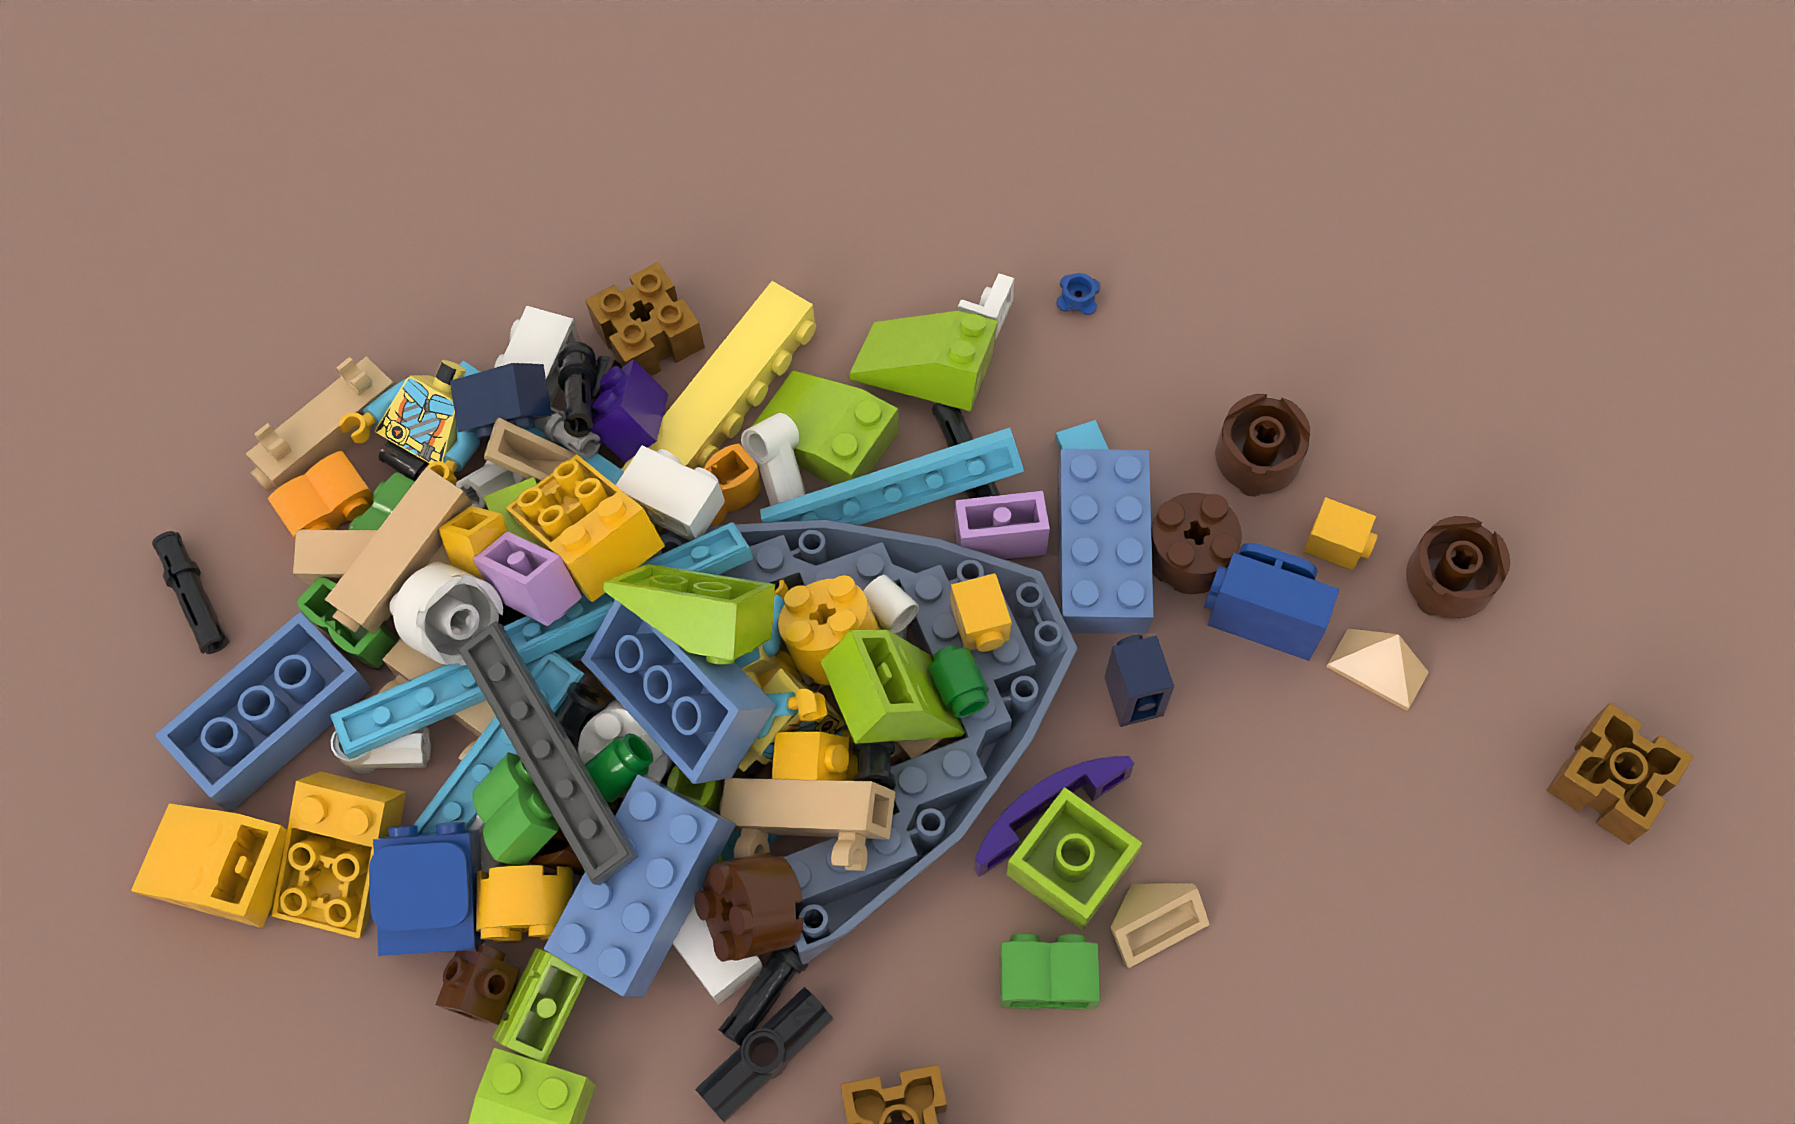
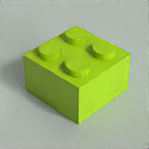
(1073, 858)

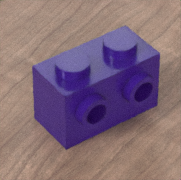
(628, 410)

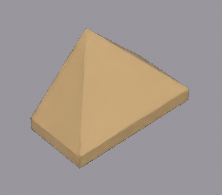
(524, 451)
(1380, 664)
(1156, 918)

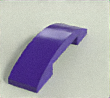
(1093, 776)

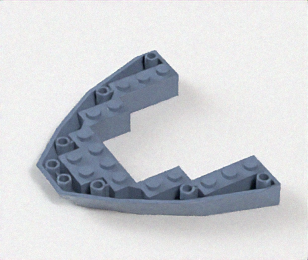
(950, 786)

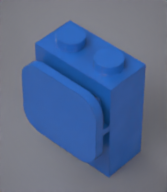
(1271, 600)
(425, 889)

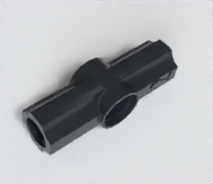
(740, 1078)

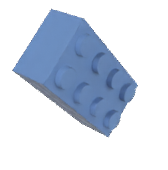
(1105, 541)
(690, 707)
(262, 712)
(630, 920)

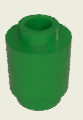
(959, 681)
(619, 764)

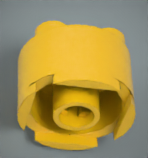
(819, 618)
(521, 901)

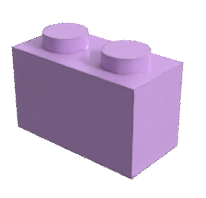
(1003, 525)
(528, 578)

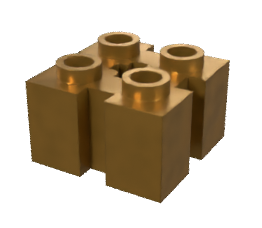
(646, 321)
(1646, 770)
(914, 1100)

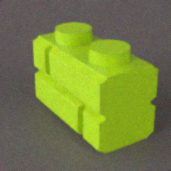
(539, 1006)

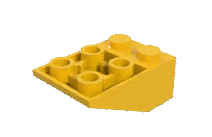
(587, 524)
(330, 850)
(214, 863)

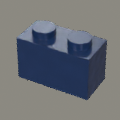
(506, 392)
(1138, 679)

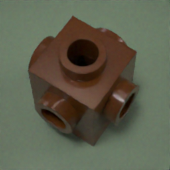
(478, 984)

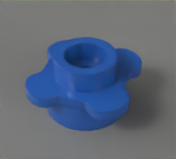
(1080, 284)

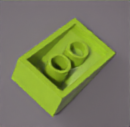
(929, 356)
(838, 426)
(699, 609)
(529, 1093)

